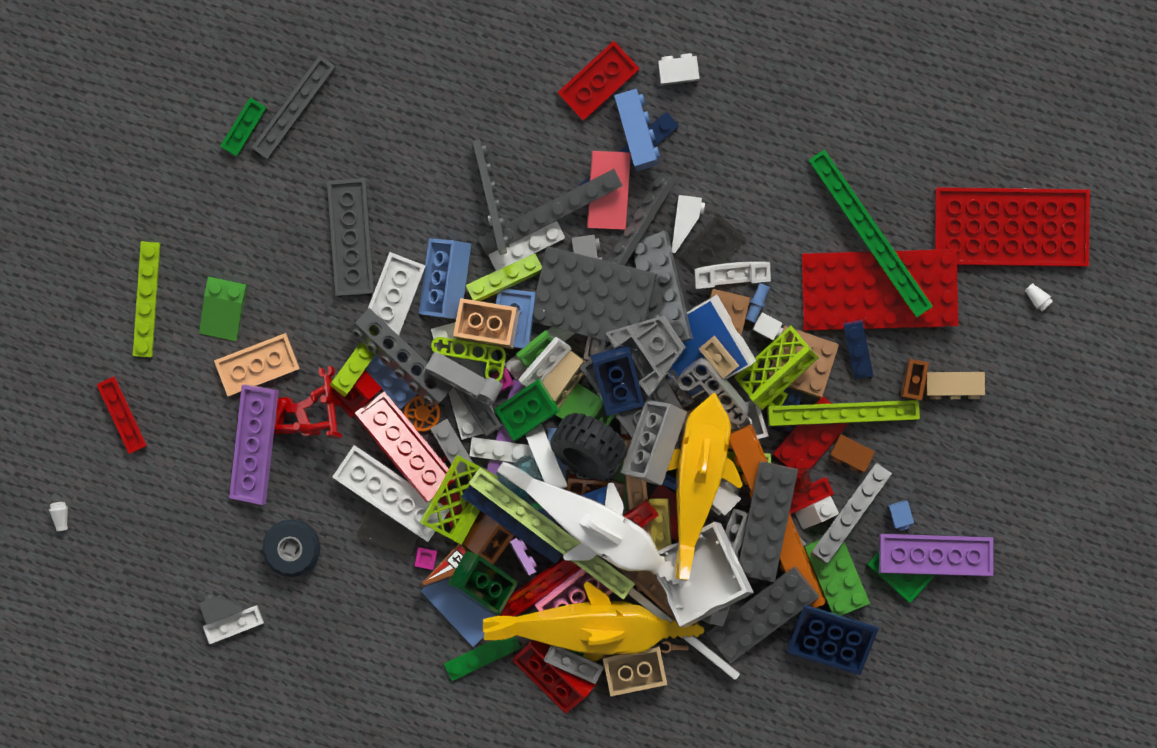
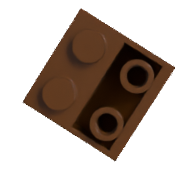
(487, 538)

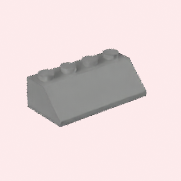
(653, 442)

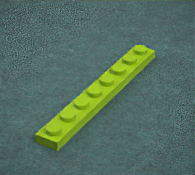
(843, 413)

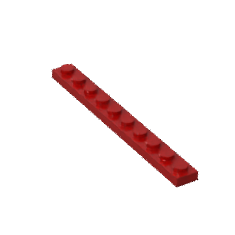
(563, 569)

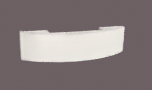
(732, 273)
(545, 457)

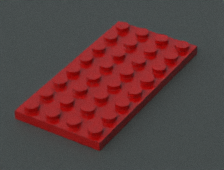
(1014, 225)
(855, 288)

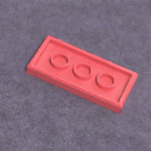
(610, 209)

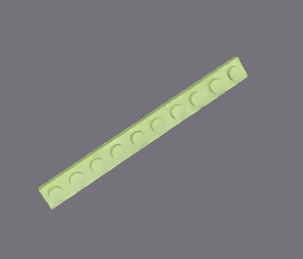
(549, 531)

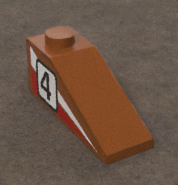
(583, 485)
(446, 567)

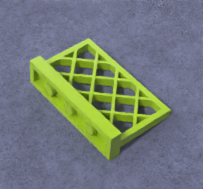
(783, 375)
(469, 513)

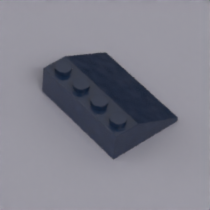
(831, 639)

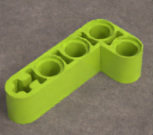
(468, 354)

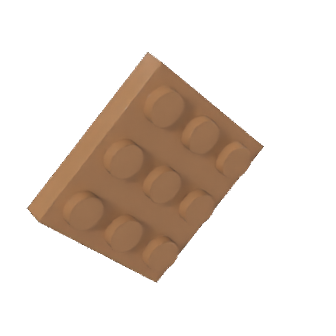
(816, 376)

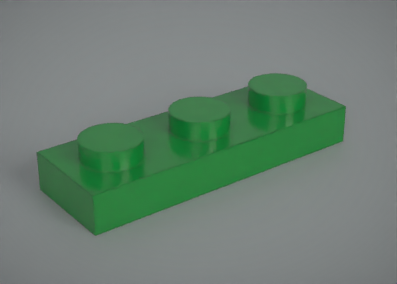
(243, 127)

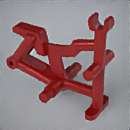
(304, 426)

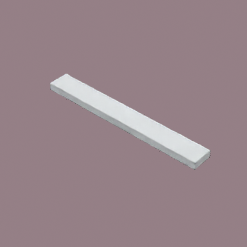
(692, 640)

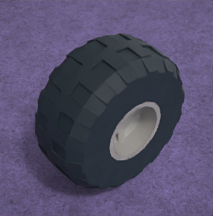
(291, 548)

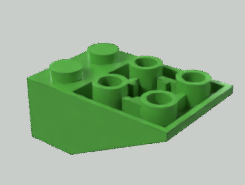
(585, 402)

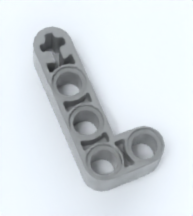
(463, 379)
(724, 388)

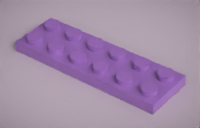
(253, 444)
(935, 555)

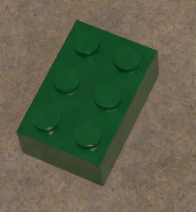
(482, 583)

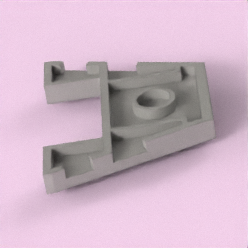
(657, 343)

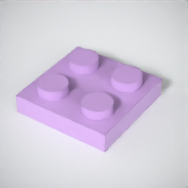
(519, 549)

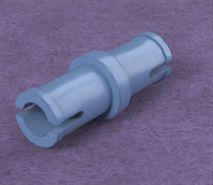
(757, 302)

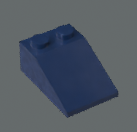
(617, 380)

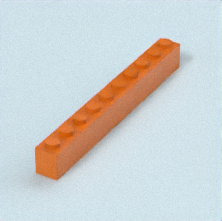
(748, 457)

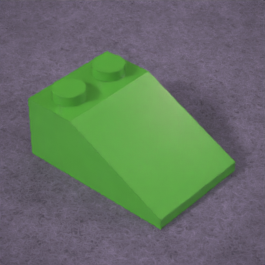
(222, 308)

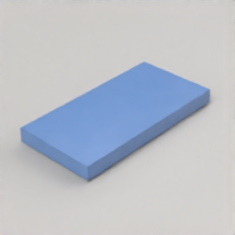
(458, 610)

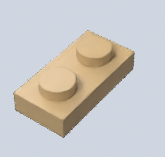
(718, 357)

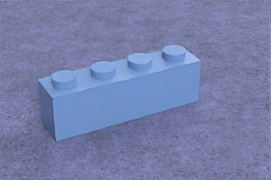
(636, 129)

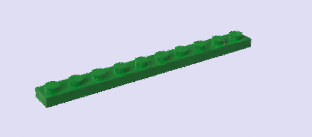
(870, 234)

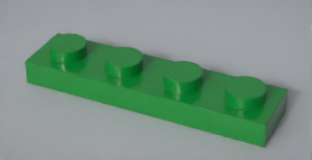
(480, 657)

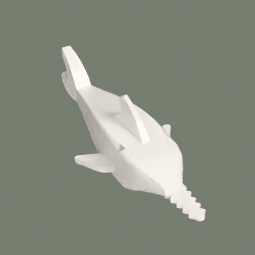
(596, 526)

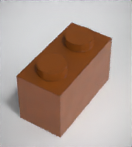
(914, 379)
(851, 453)

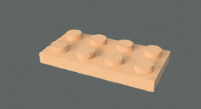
(257, 364)

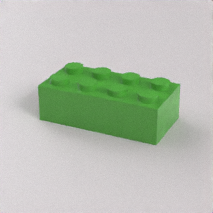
(838, 580)

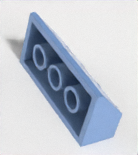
(444, 277)

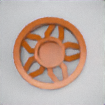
(422, 414)

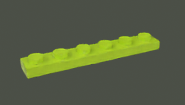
(146, 299)

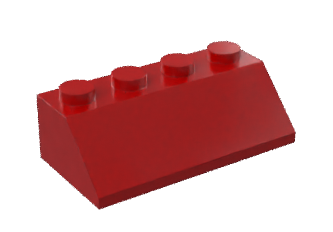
(559, 685)

